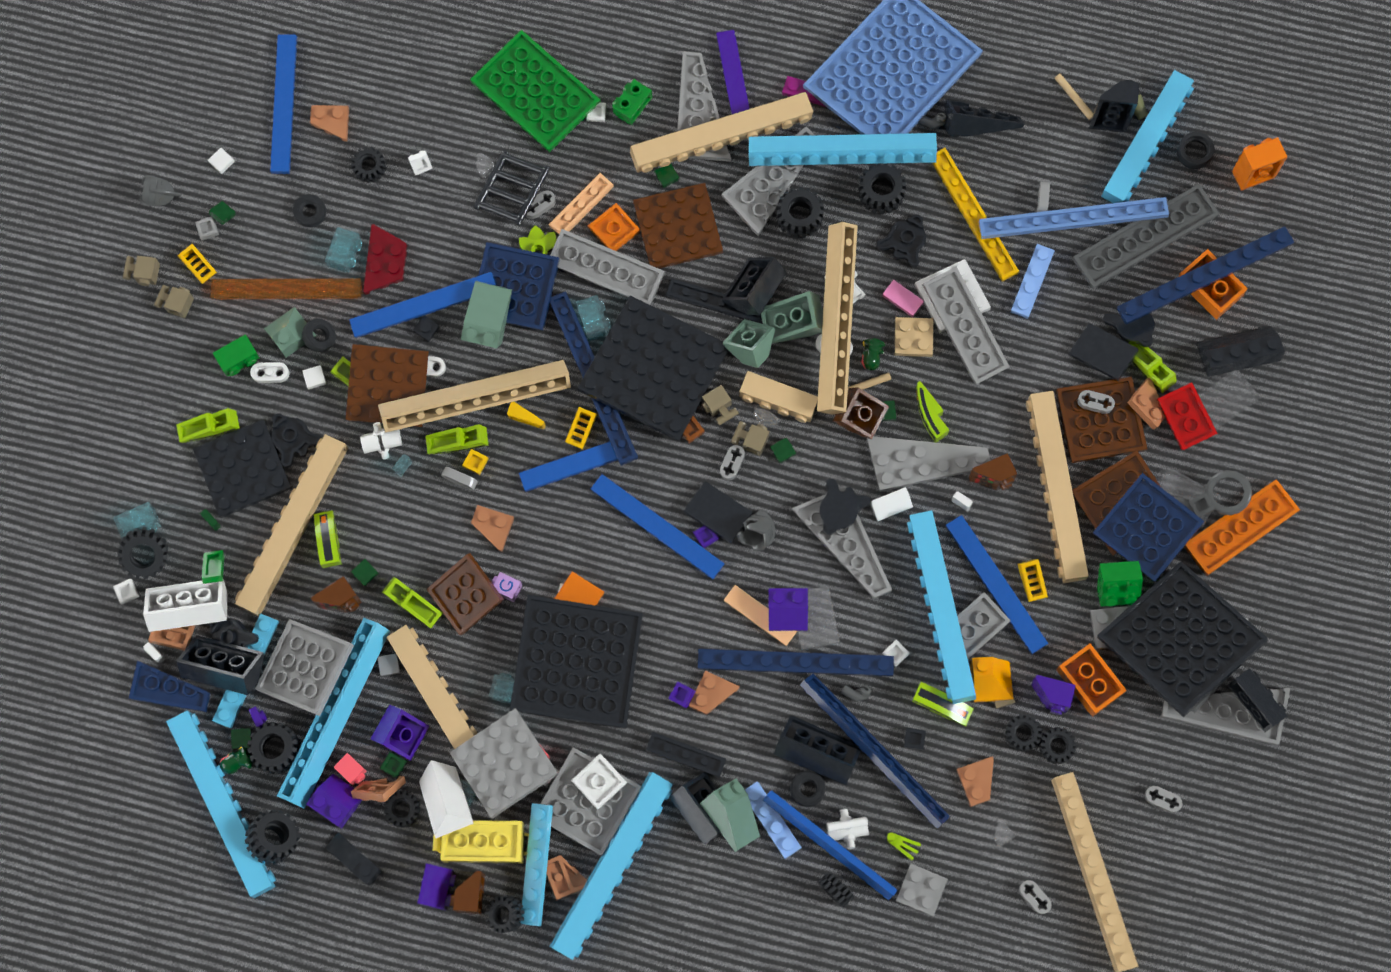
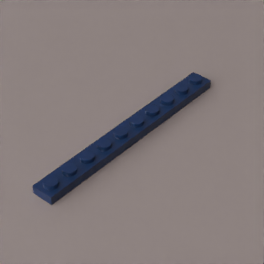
(1205, 275)
(584, 357)
(795, 662)
(875, 751)

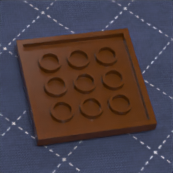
(678, 226)
(382, 377)
(1096, 434)
(1105, 489)

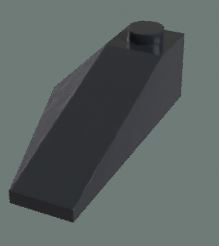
(971, 121)

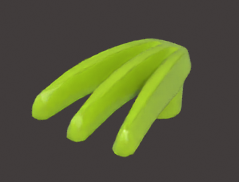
(897, 841)

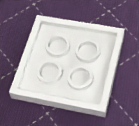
(971, 283)

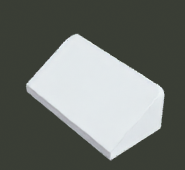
(891, 504)

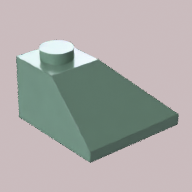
(287, 332)
(750, 342)

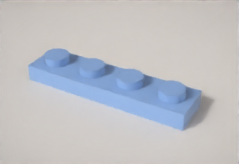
(1032, 281)
(772, 822)

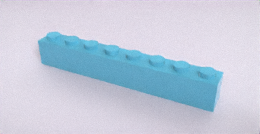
(1148, 137)

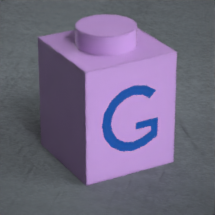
(507, 586)

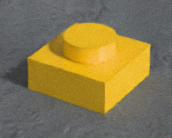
(475, 462)

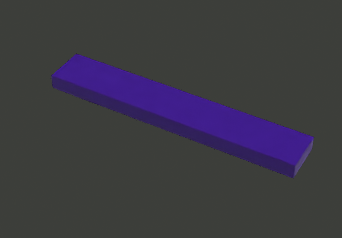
(732, 71)

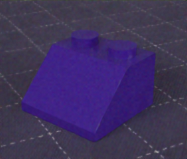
(788, 609)
(1054, 693)
(400, 732)
(334, 801)
(436, 887)

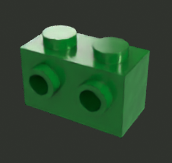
(632, 101)
(236, 356)

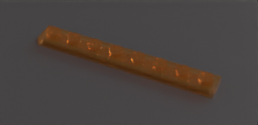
(286, 288)

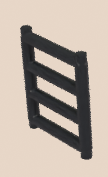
(496, 172)

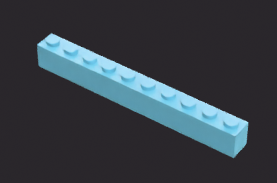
(842, 149)
(942, 608)
(328, 726)
(220, 801)
(611, 866)

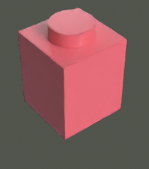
(350, 769)

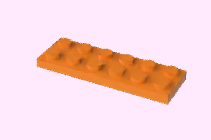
(1238, 531)

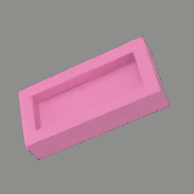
(903, 298)

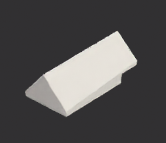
(444, 798)

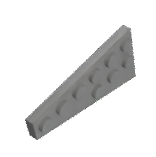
(697, 101)
(759, 191)
(912, 462)
(849, 546)
(1228, 715)

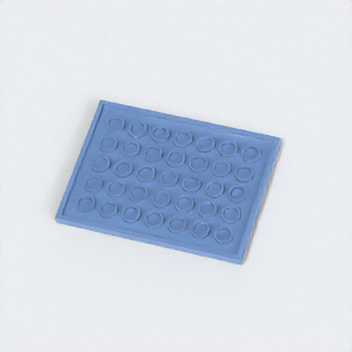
(892, 68)

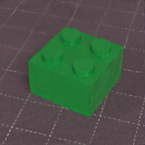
(1119, 583)

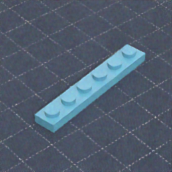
(232, 701)
(536, 864)

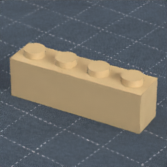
(778, 397)

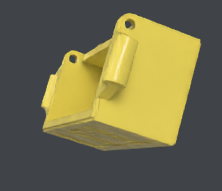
(483, 843)

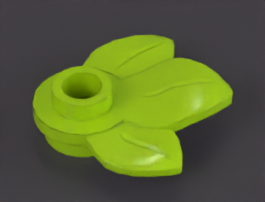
(538, 241)

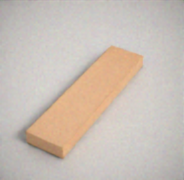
(581, 204)
(756, 613)

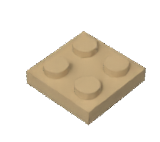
(913, 337)

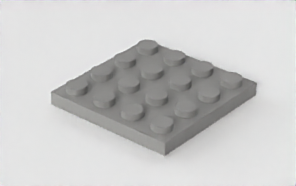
(304, 667)
(504, 763)
(577, 815)

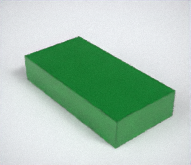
(213, 567)

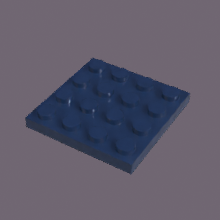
(529, 277)
(1148, 527)

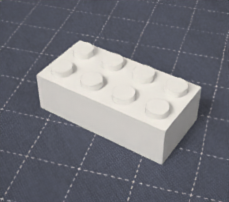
(185, 605)

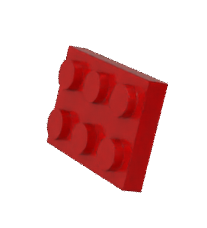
(1186, 416)

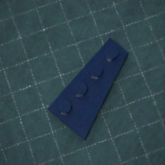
(163, 689)

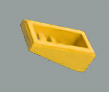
(192, 249)
(522, 415)
(575, 425)
(1037, 570)

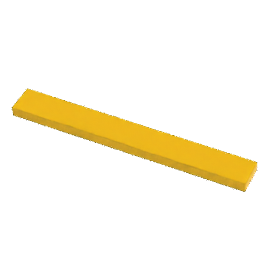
(972, 213)

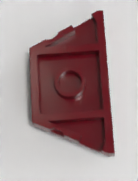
(384, 260)

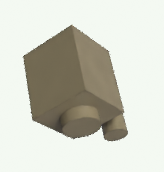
(144, 270)
(176, 302)
(717, 402)
(753, 440)

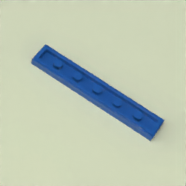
(567, 466)

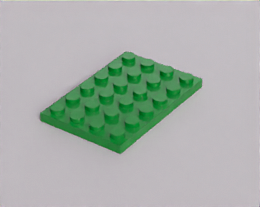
(535, 90)

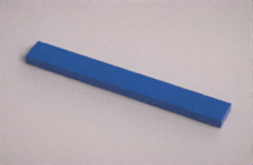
(283, 104)
(417, 306)
(657, 527)
(996, 584)
(830, 845)

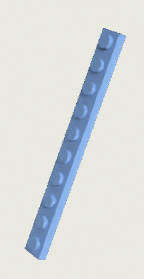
(1073, 218)

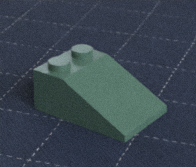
(486, 315)
(794, 317)
(732, 814)

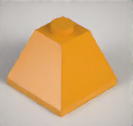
(991, 679)

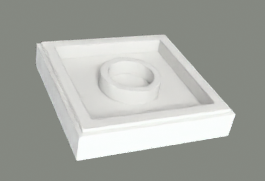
(599, 781)

